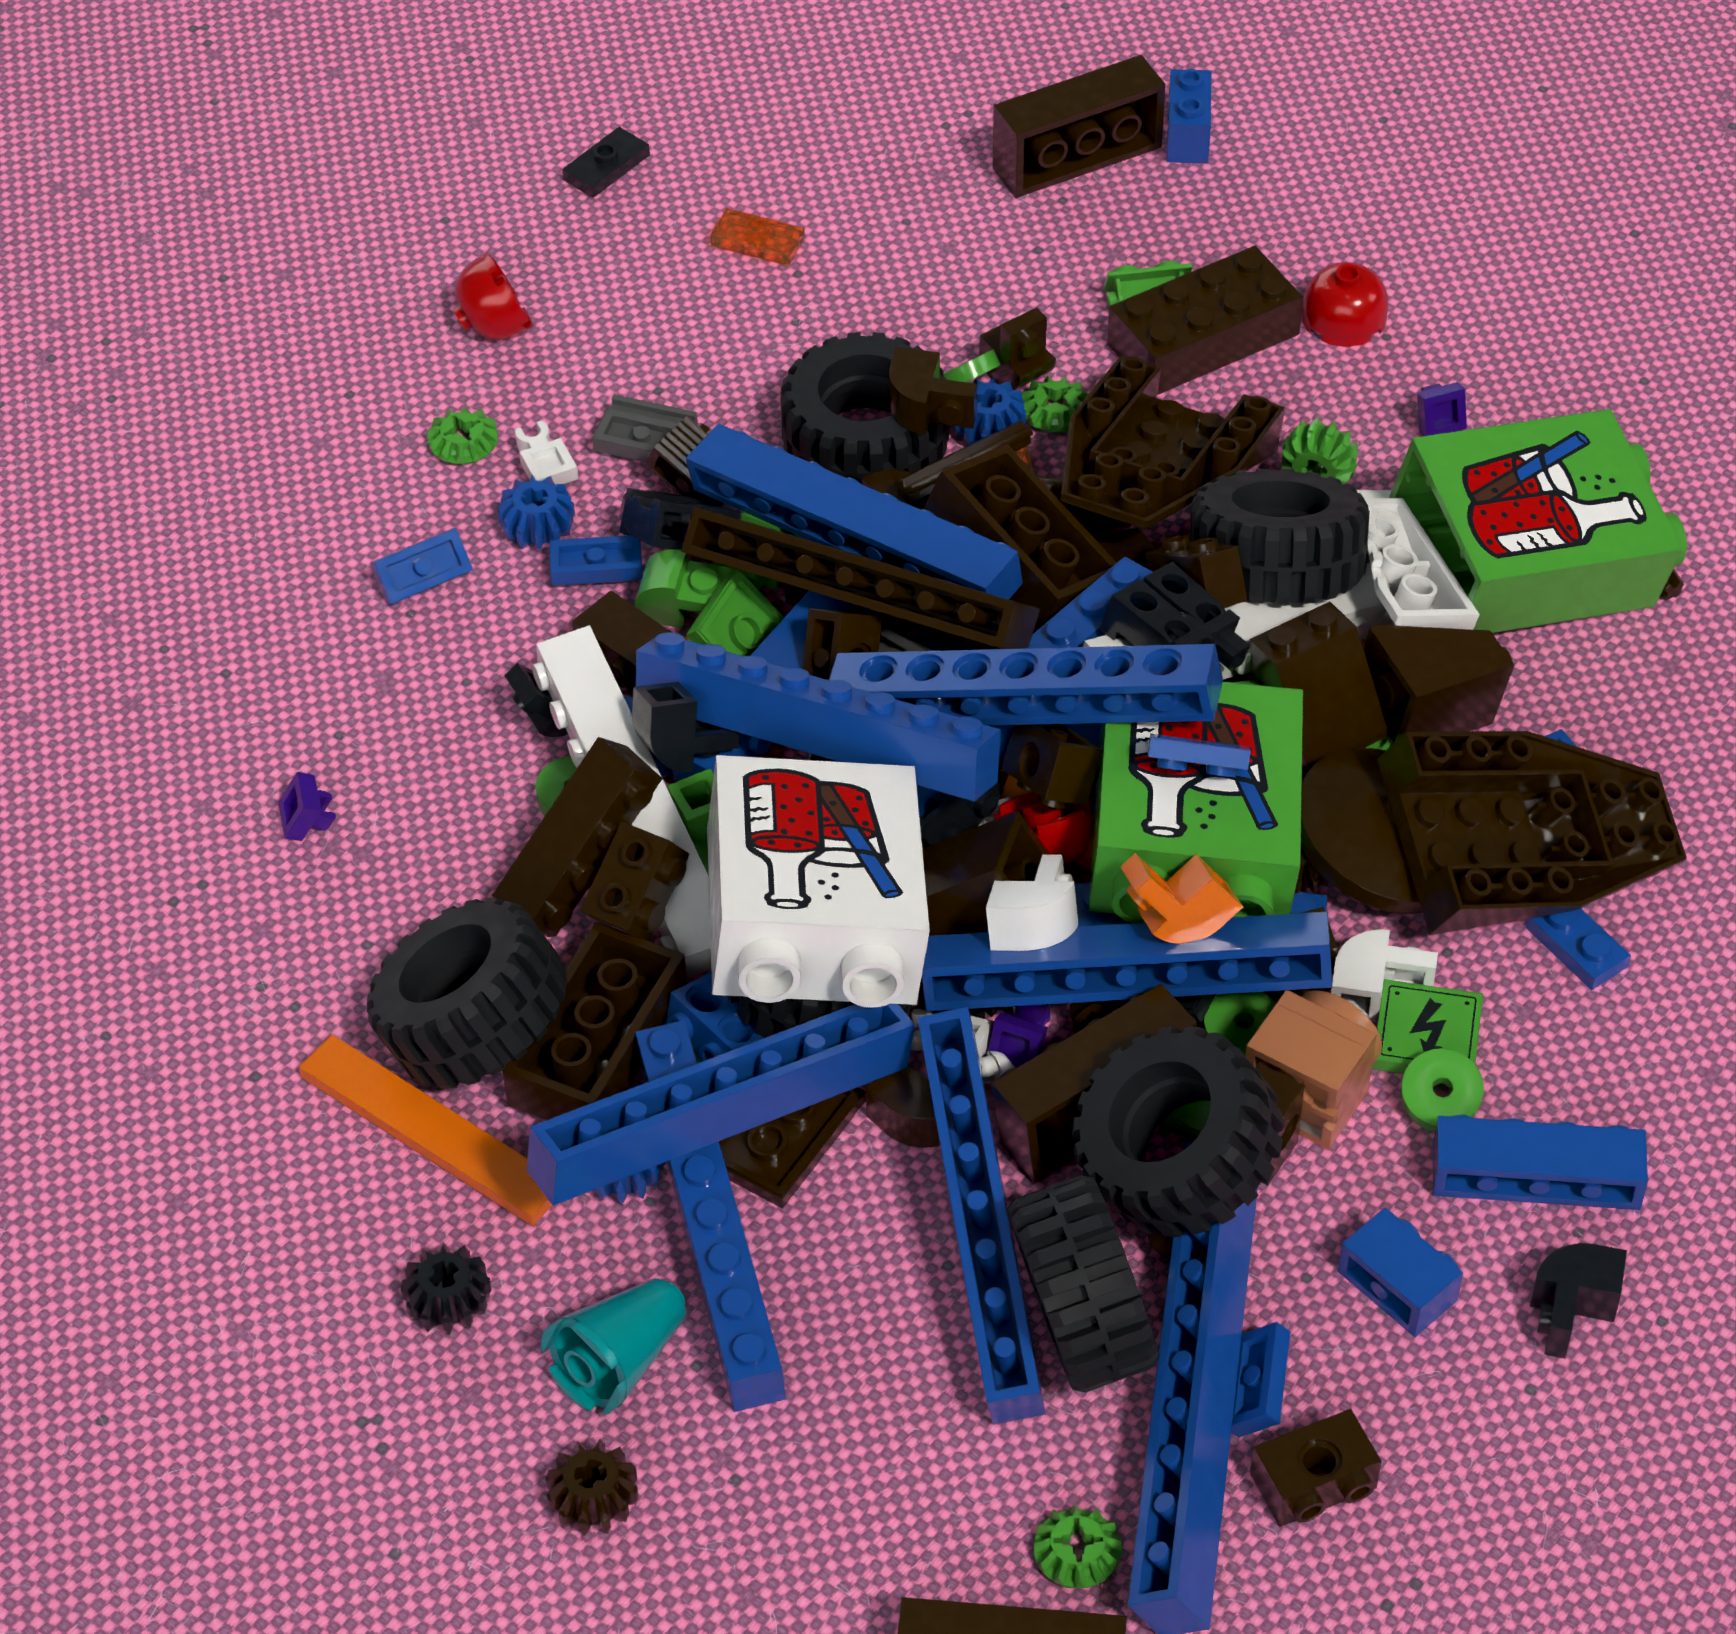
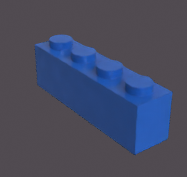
(1540, 1162)

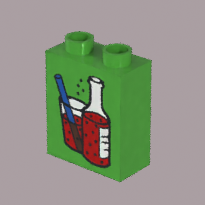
(1543, 518)
(1236, 824)

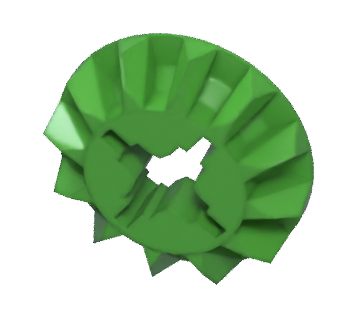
(1052, 416)
(454, 447)
(1058, 1560)

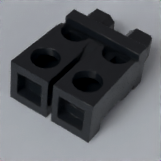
(662, 517)
(1174, 611)

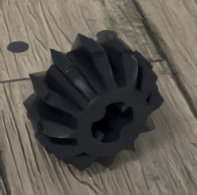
(446, 1288)

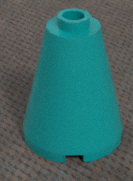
(613, 1342)

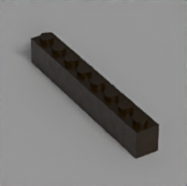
(860, 580)

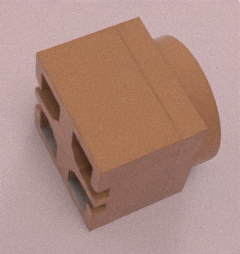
(1324, 1047)

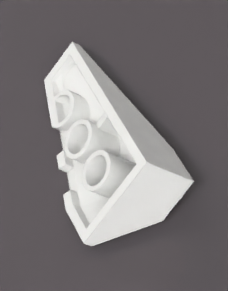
(1411, 573)

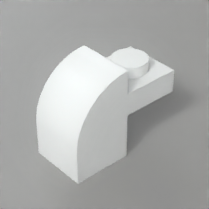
(1033, 912)
(1369, 960)

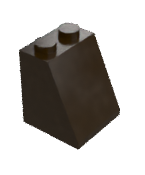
(1327, 662)
(1436, 677)
(965, 866)

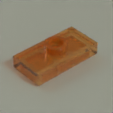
(757, 236)

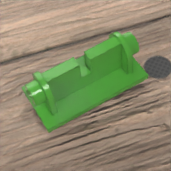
(1130, 280)

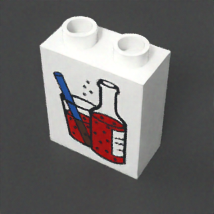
(816, 881)

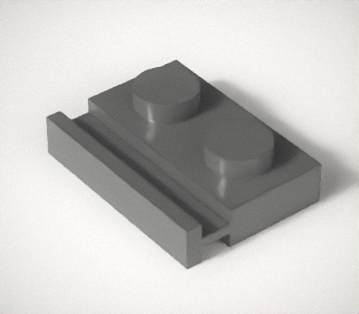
(635, 427)

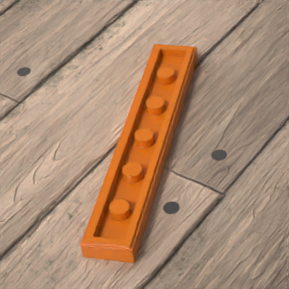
(426, 1127)

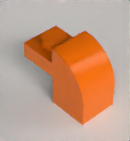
(1185, 906)

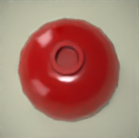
(489, 301)
(1345, 304)
(1059, 830)

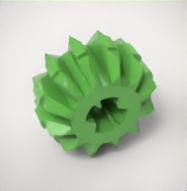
(1320, 451)

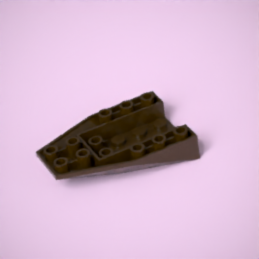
(1152, 455)
(1521, 825)

